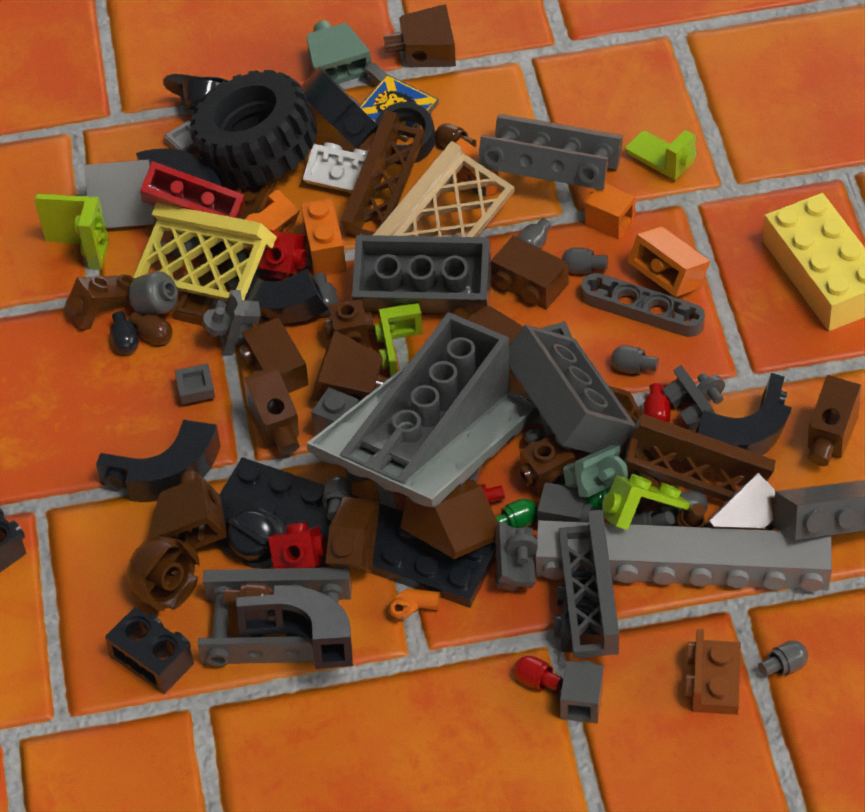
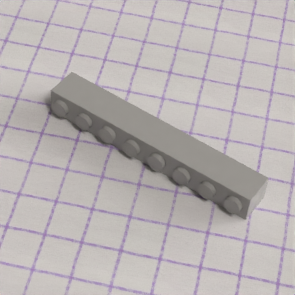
(697, 556)

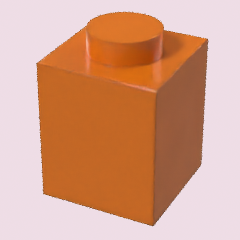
(609, 210)

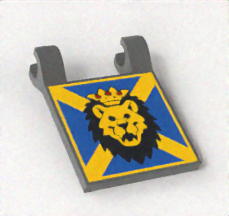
(391, 91)

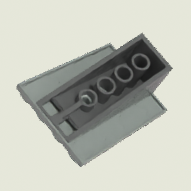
(433, 416)

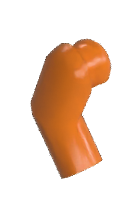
(411, 600)

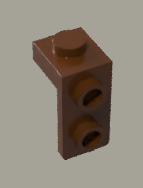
(91, 292)

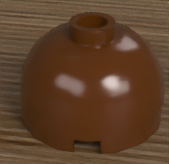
(163, 572)

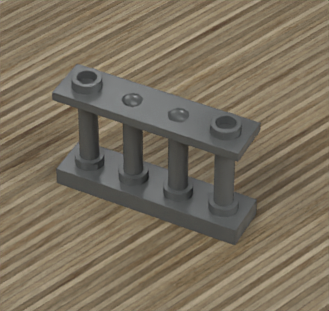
(550, 151)
(256, 648)

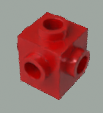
(286, 256)
(298, 547)

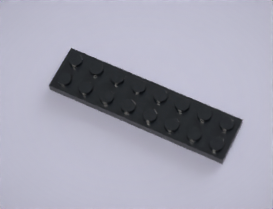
(396, 552)

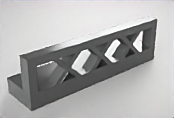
(603, 585)

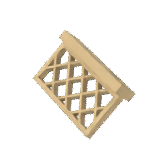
(437, 181)

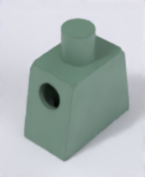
(337, 51)

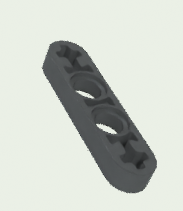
(644, 301)

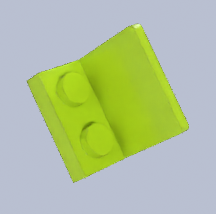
(76, 222)

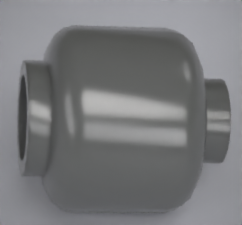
(153, 293)

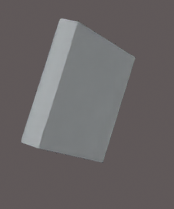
(119, 192)

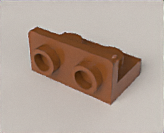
(715, 675)

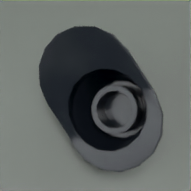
(191, 88)
(248, 531)

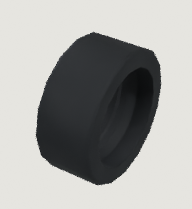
(414, 113)

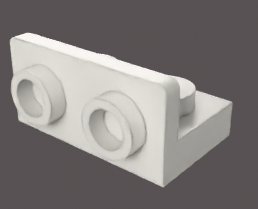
(334, 167)

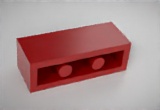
(186, 191)

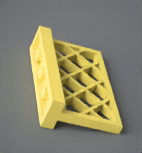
(216, 229)

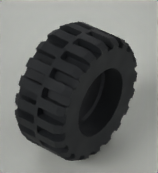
(254, 128)

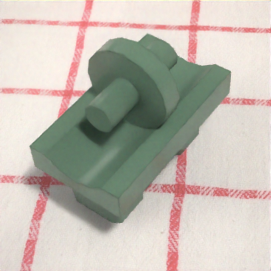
(595, 471)

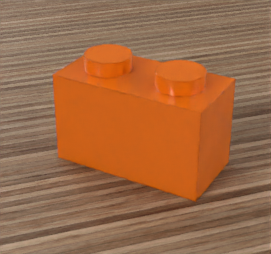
(323, 237)
(668, 261)

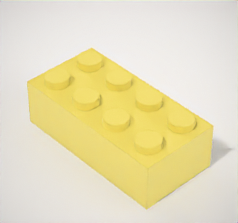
(819, 258)

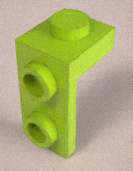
(664, 157)
(396, 323)
(626, 493)

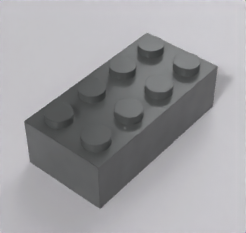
(422, 270)
(568, 391)

